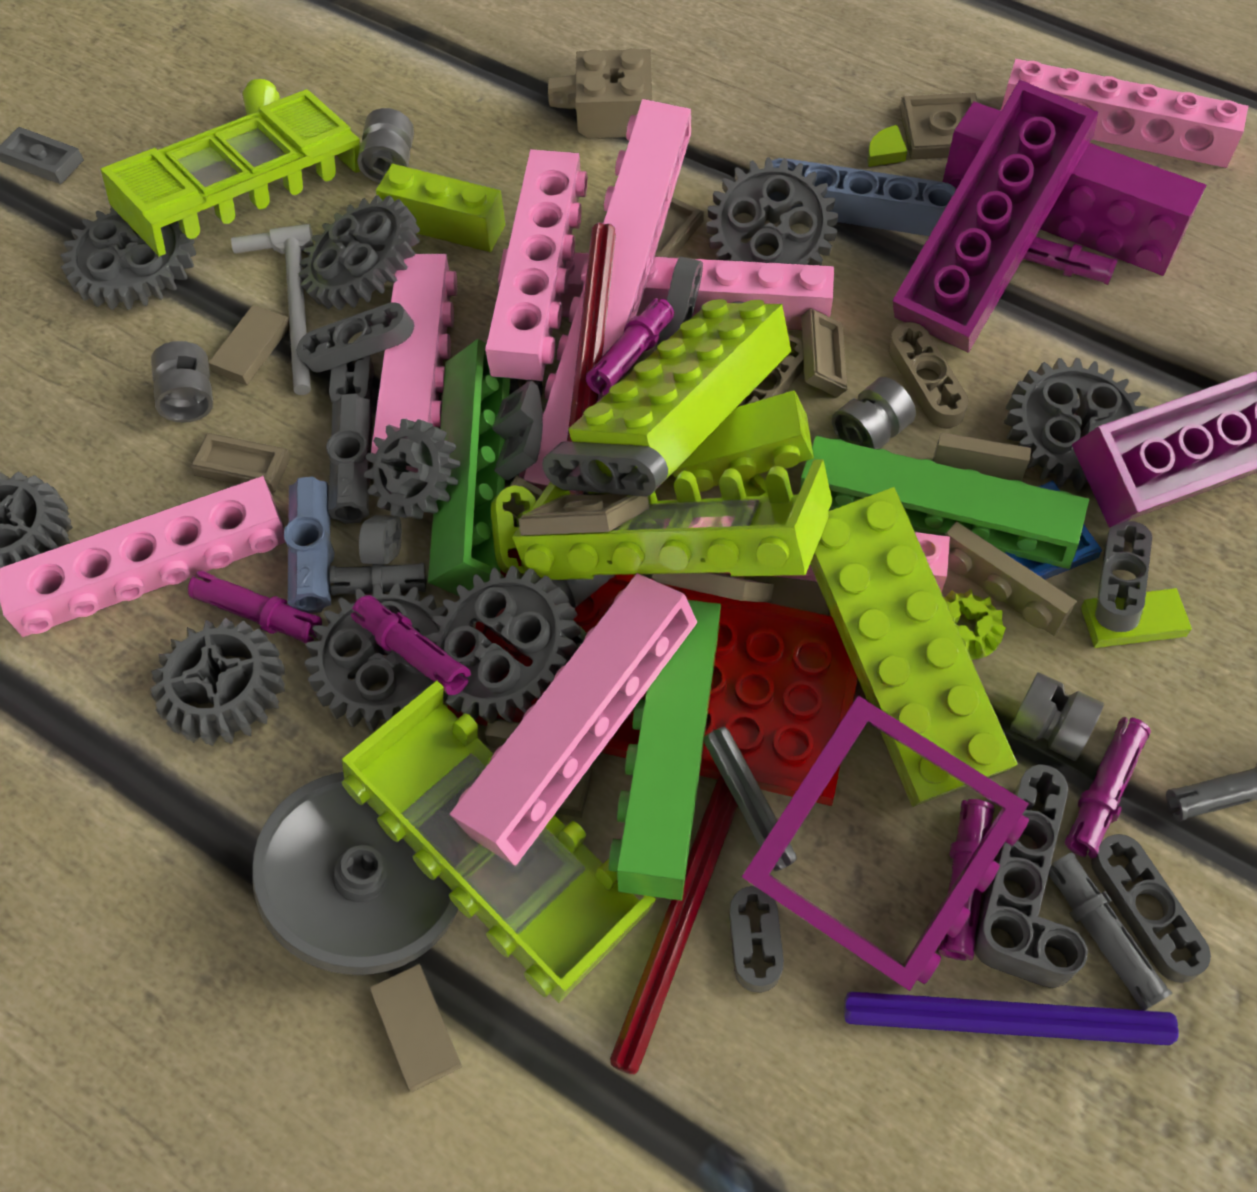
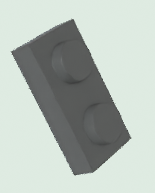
(40, 155)

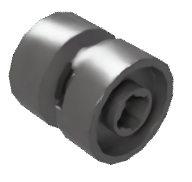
(385, 141)
(181, 381)
(875, 415)
(1057, 716)

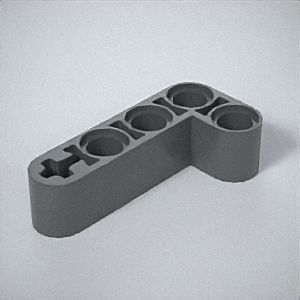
(1030, 870)

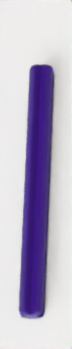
(1011, 1018)

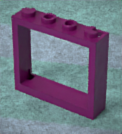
(976, 874)

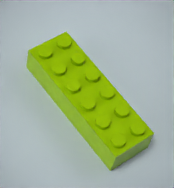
(690, 381)
(906, 643)

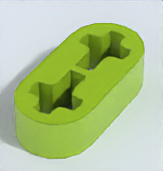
(503, 524)

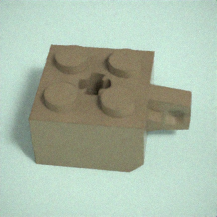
(604, 90)

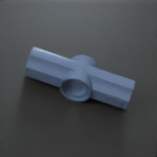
(309, 565)

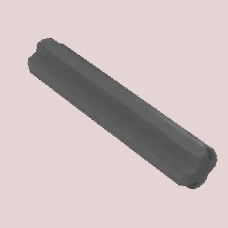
(745, 789)

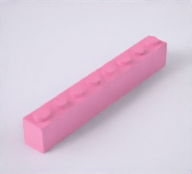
(791, 285)

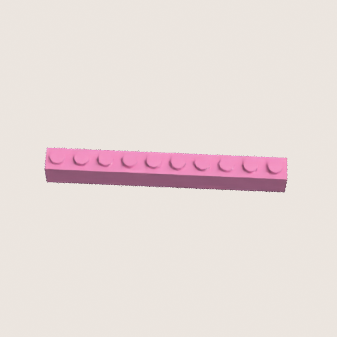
(638, 212)

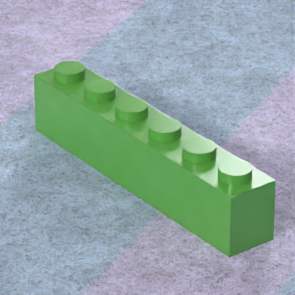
(1003, 512)
(463, 526)
(666, 767)

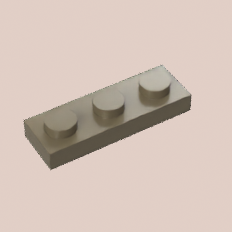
(1008, 580)

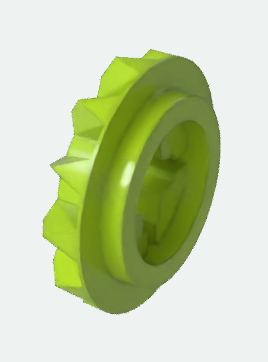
(989, 624)

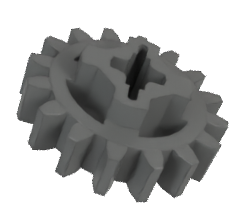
(417, 446)

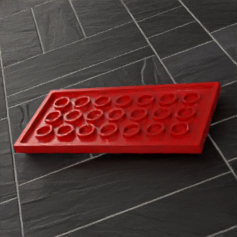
(774, 685)

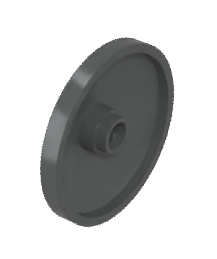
(342, 887)

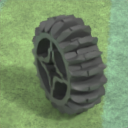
(30, 518)
(194, 675)

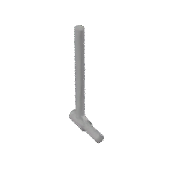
(291, 242)

